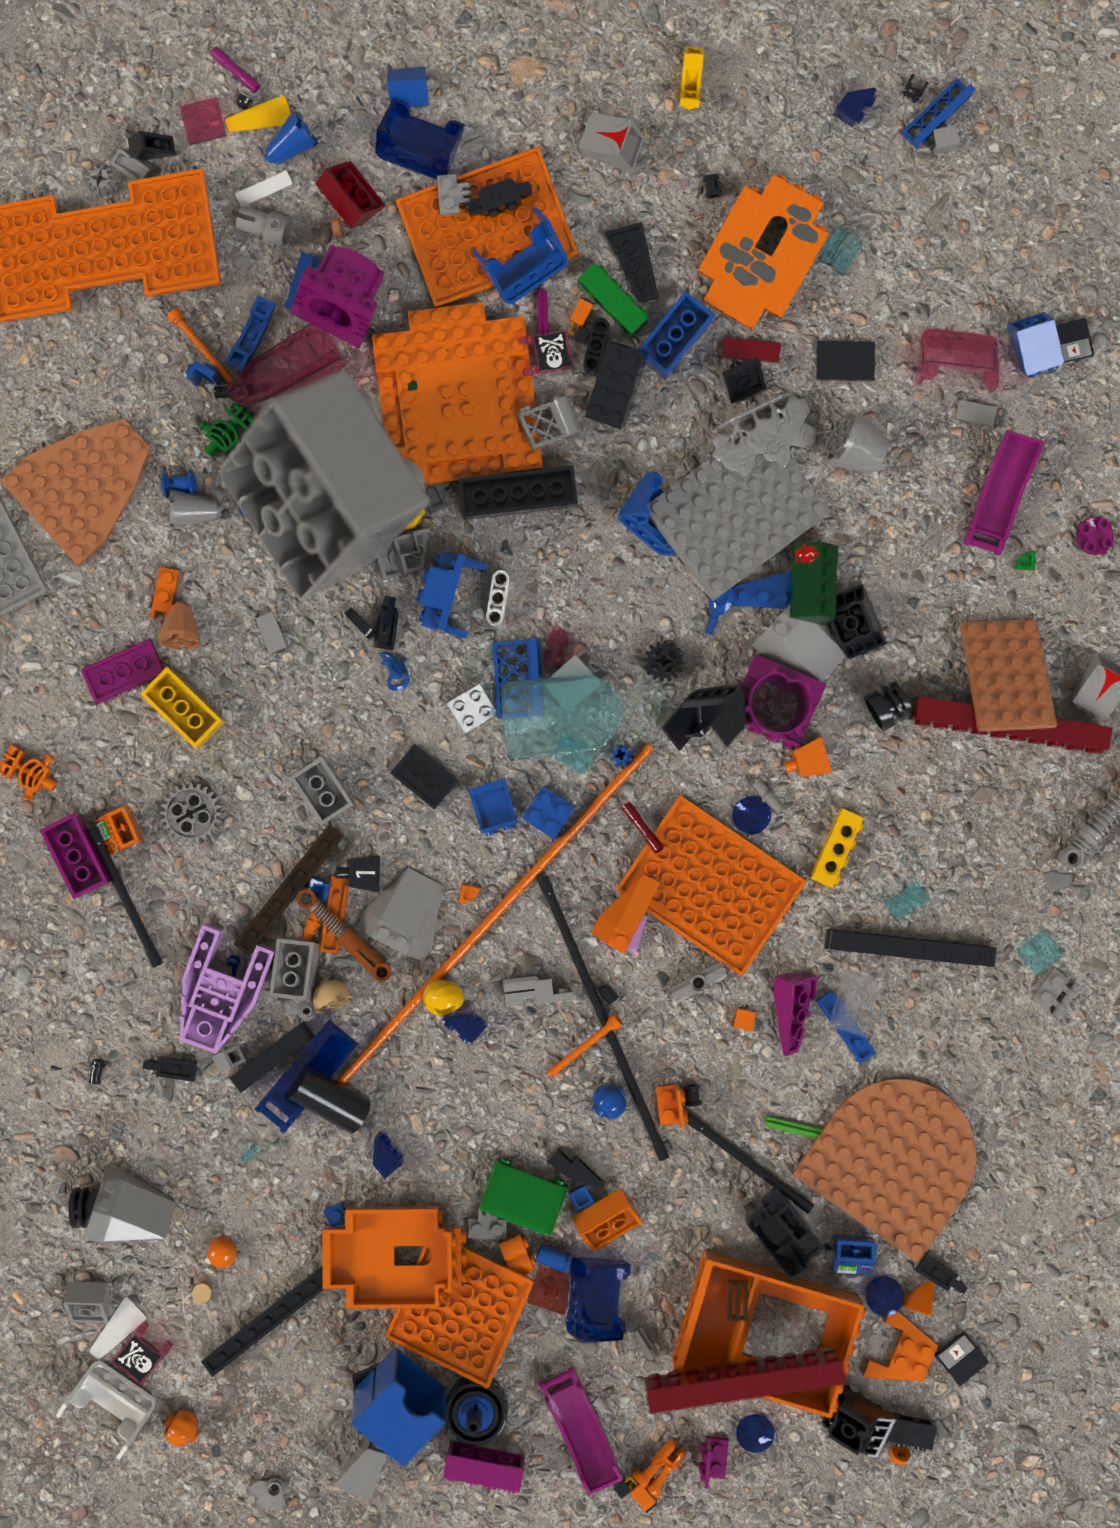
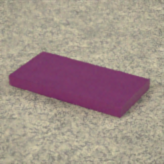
(122, 671)

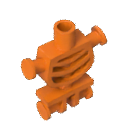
(40, 778)

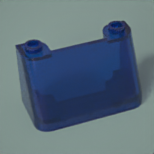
(416, 142)
(595, 1299)

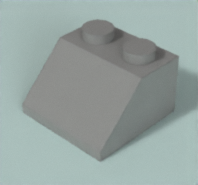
(87, 1301)

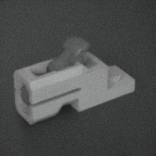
(533, 987)

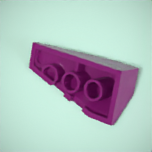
(792, 1001)

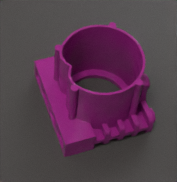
(340, 294)
(806, 690)

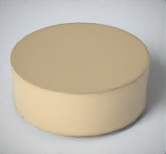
(202, 1292)

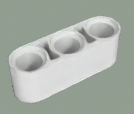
(498, 589)

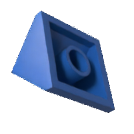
(409, 85)

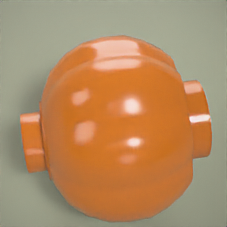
(181, 1428)

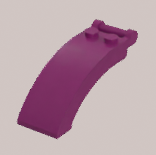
(1003, 490)
(582, 1432)

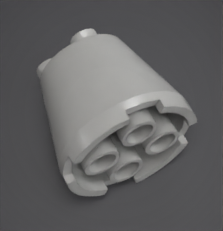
(857, 445)

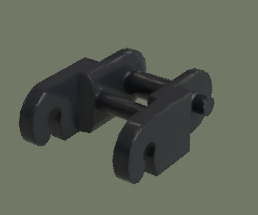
(908, 86)

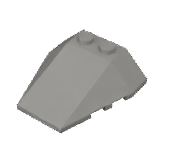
(801, 646)
(405, 915)
(128, 1210)

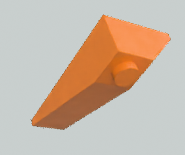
(622, 918)

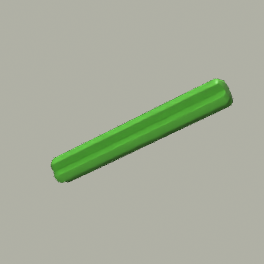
(793, 1127)

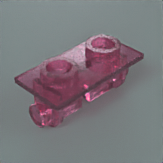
(558, 640)

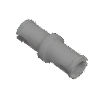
(768, 796)

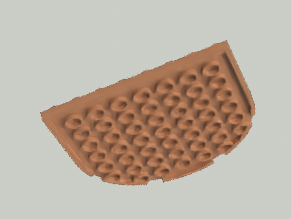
(894, 1161)

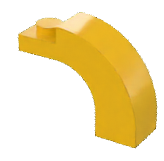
(691, 77)

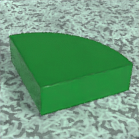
(1026, 562)

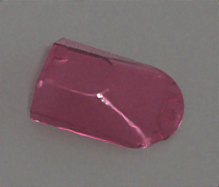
(287, 367)

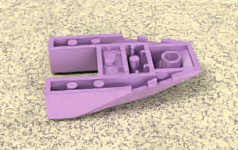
(214, 1000)

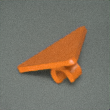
(921, 1299)

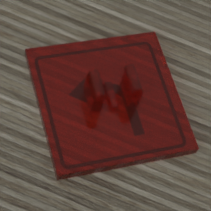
(550, 1290)

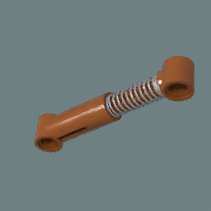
(346, 936)

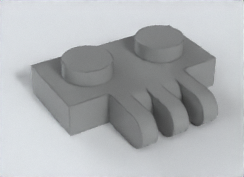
(452, 194)
(487, 1227)

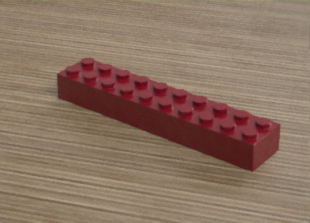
(962, 718)
(744, 1380)

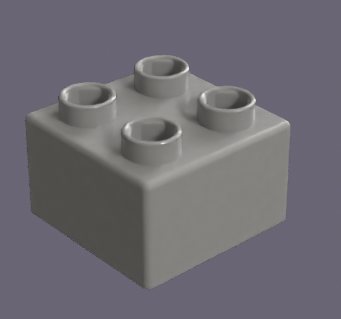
(323, 483)

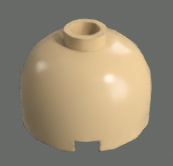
(331, 995)

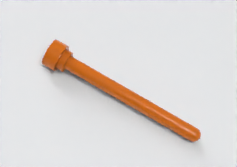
(176, 316)
(613, 1023)

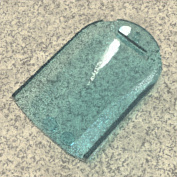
(558, 716)

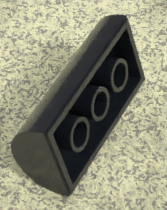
(329, 1099)

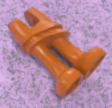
(662, 1458)

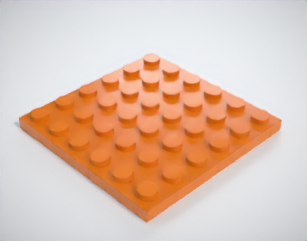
(472, 1322)

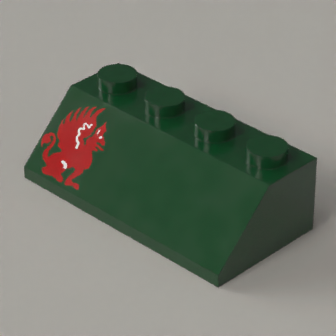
(814, 582)

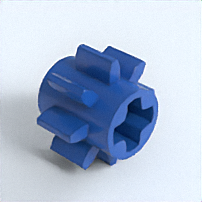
(616, 754)

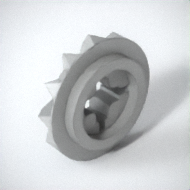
(105, 186)

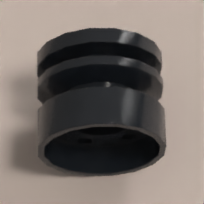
(891, 704)
(81, 1206)

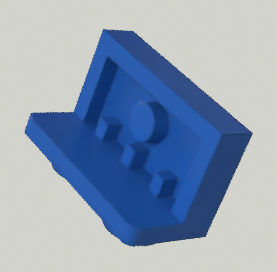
(197, 371)

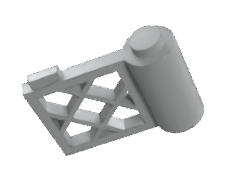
(561, 413)

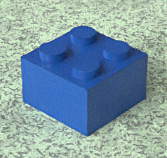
(548, 812)

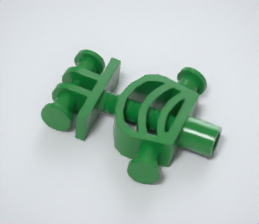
(215, 445)

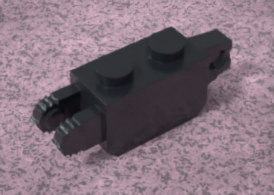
(498, 198)

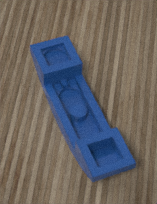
(251, 335)

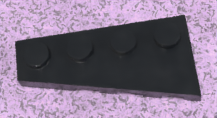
(634, 256)

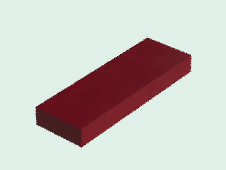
(748, 349)

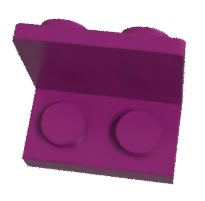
(714, 1459)

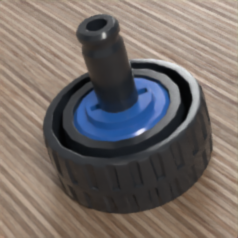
(476, 1412)

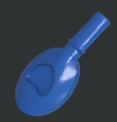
(719, 607)

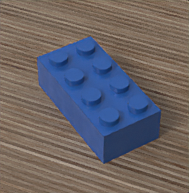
(676, 334)

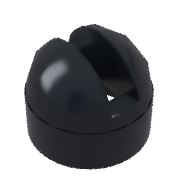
(243, 102)

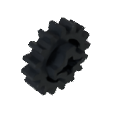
(664, 652)

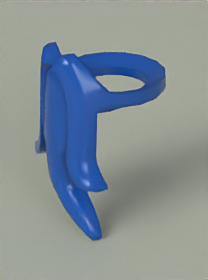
(396, 670)

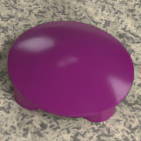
(1095, 535)

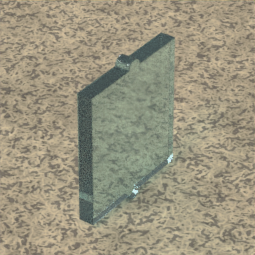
(1039, 953)

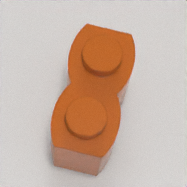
(516, 1253)

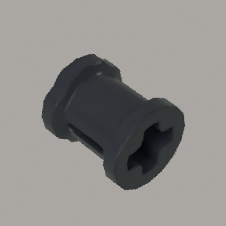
(712, 186)
(692, 1095)

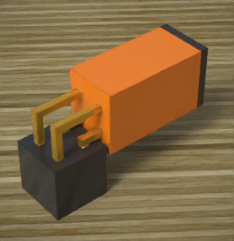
(579, 319)
(639, 1493)

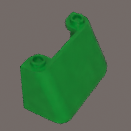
(523, 1197)

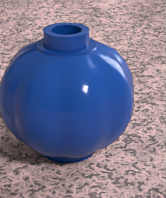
(609, 1101)

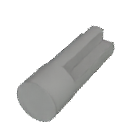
(645, 1343)

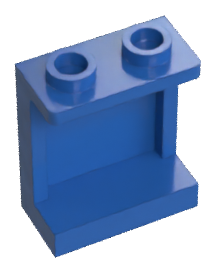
(493, 807)

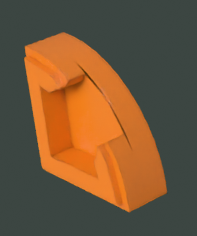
(468, 893)

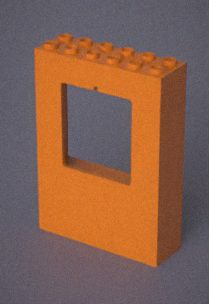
(712, 1339)

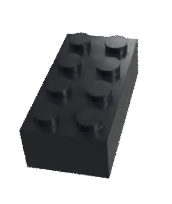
(616, 384)

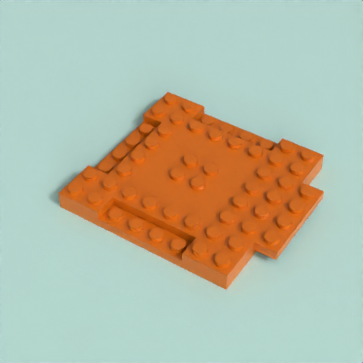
(466, 396)

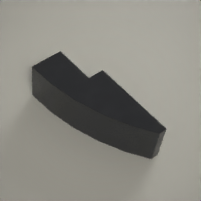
(574, 1169)

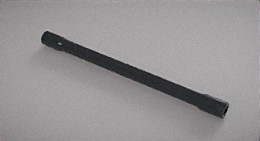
(98, 841)
(796, 1198)

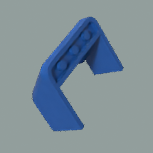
(528, 267)

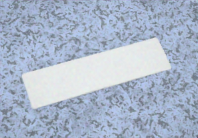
(263, 188)

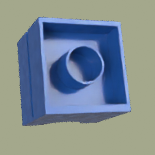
(399, 1406)

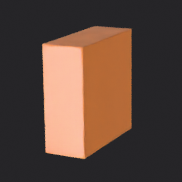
(744, 1019)

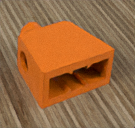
(809, 759)

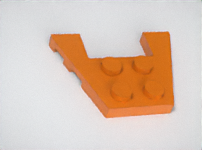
(910, 1356)

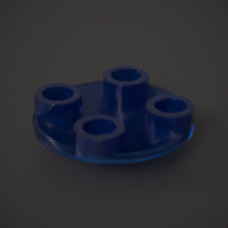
(751, 815)
(884, 1296)
(755, 1433)

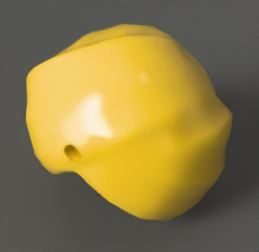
(442, 997)

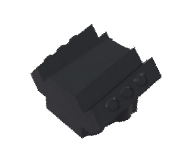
(856, 623)
(859, 1424)

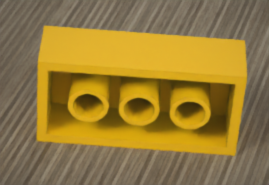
(182, 707)

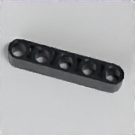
(271, 1057)

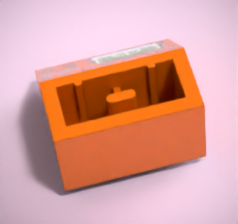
(119, 829)

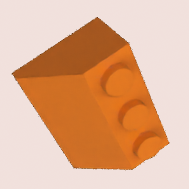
(606, 1219)

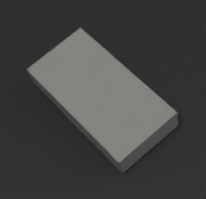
(129, 166)
(976, 413)
(271, 632)

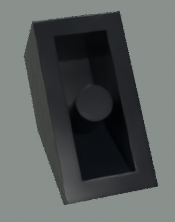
(150, 146)

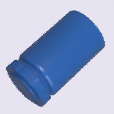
(554, 1258)

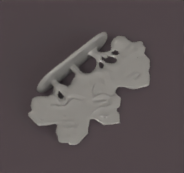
(769, 437)

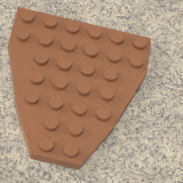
(81, 485)

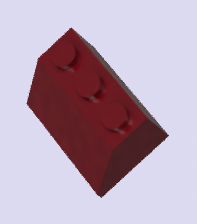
(349, 194)

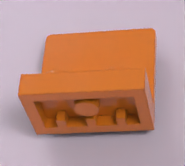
(670, 1103)

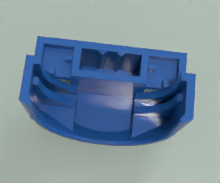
(440, 591)

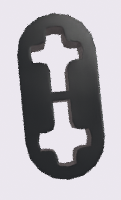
(359, 622)

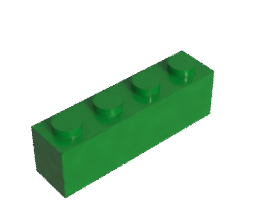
(613, 299)

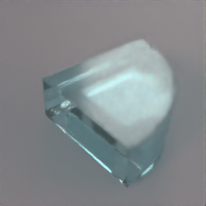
(249, 1153)

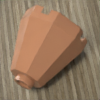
(179, 628)

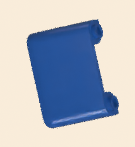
(635, 514)

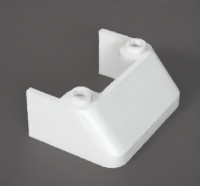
(115, 1395)

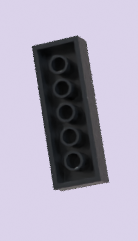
(518, 492)

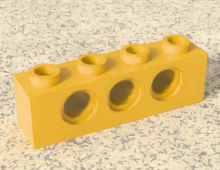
(827, 854)

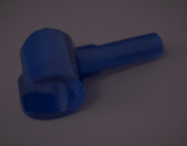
(234, 962)

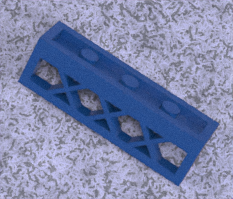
(943, 115)

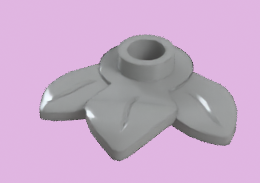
(297, 1007)
(267, 1495)

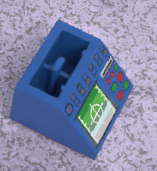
(853, 1255)

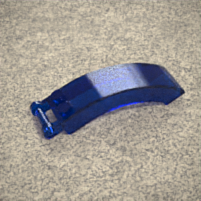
(324, 1053)

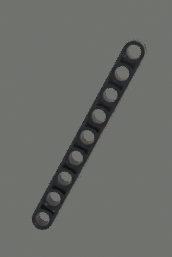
(910, 948)

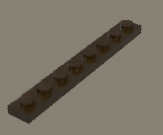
(289, 889)

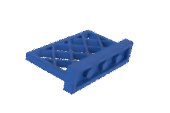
(534, 664)

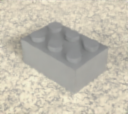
(322, 790)

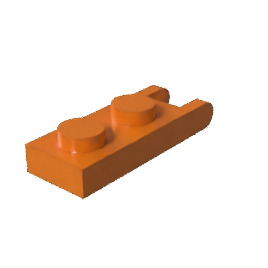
(165, 591)

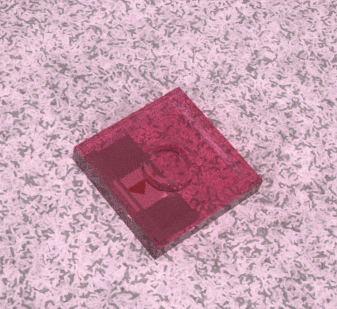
(203, 121)

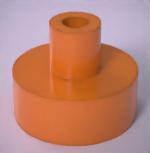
(899, 1455)

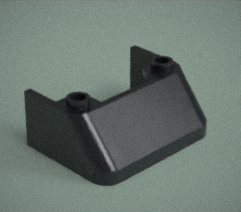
(715, 707)

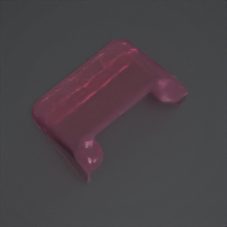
(958, 351)

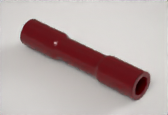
(649, 836)

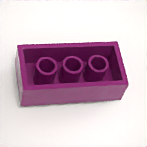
(75, 855)
(484, 1467)

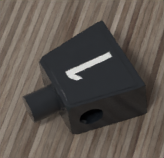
(361, 872)

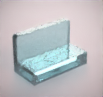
(841, 249)
(578, 762)
(907, 900)

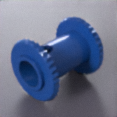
(179, 483)

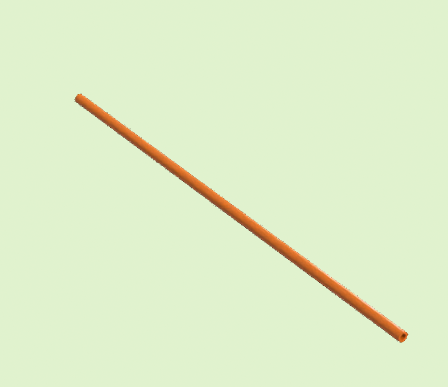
(496, 912)

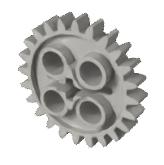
(183, 798)

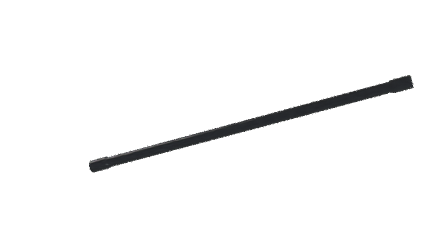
(657, 1143)

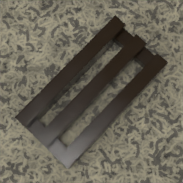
(737, 1316)

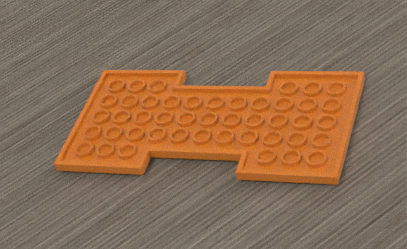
(154, 237)

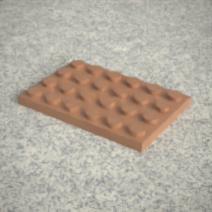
(1007, 675)

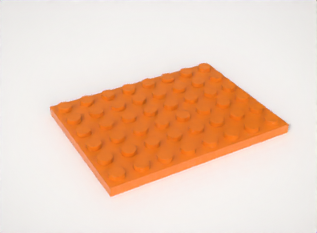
(446, 242)
(714, 885)

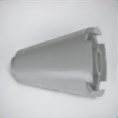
(191, 509)

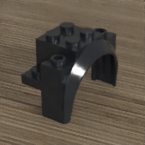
(783, 1232)

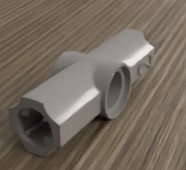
(686, 988)

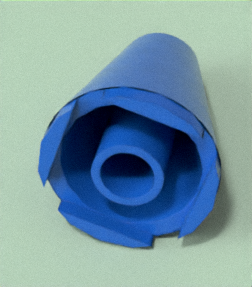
(290, 140)

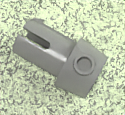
(272, 227)

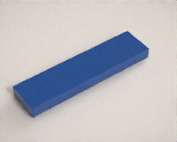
(857, 1044)

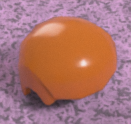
(222, 1252)

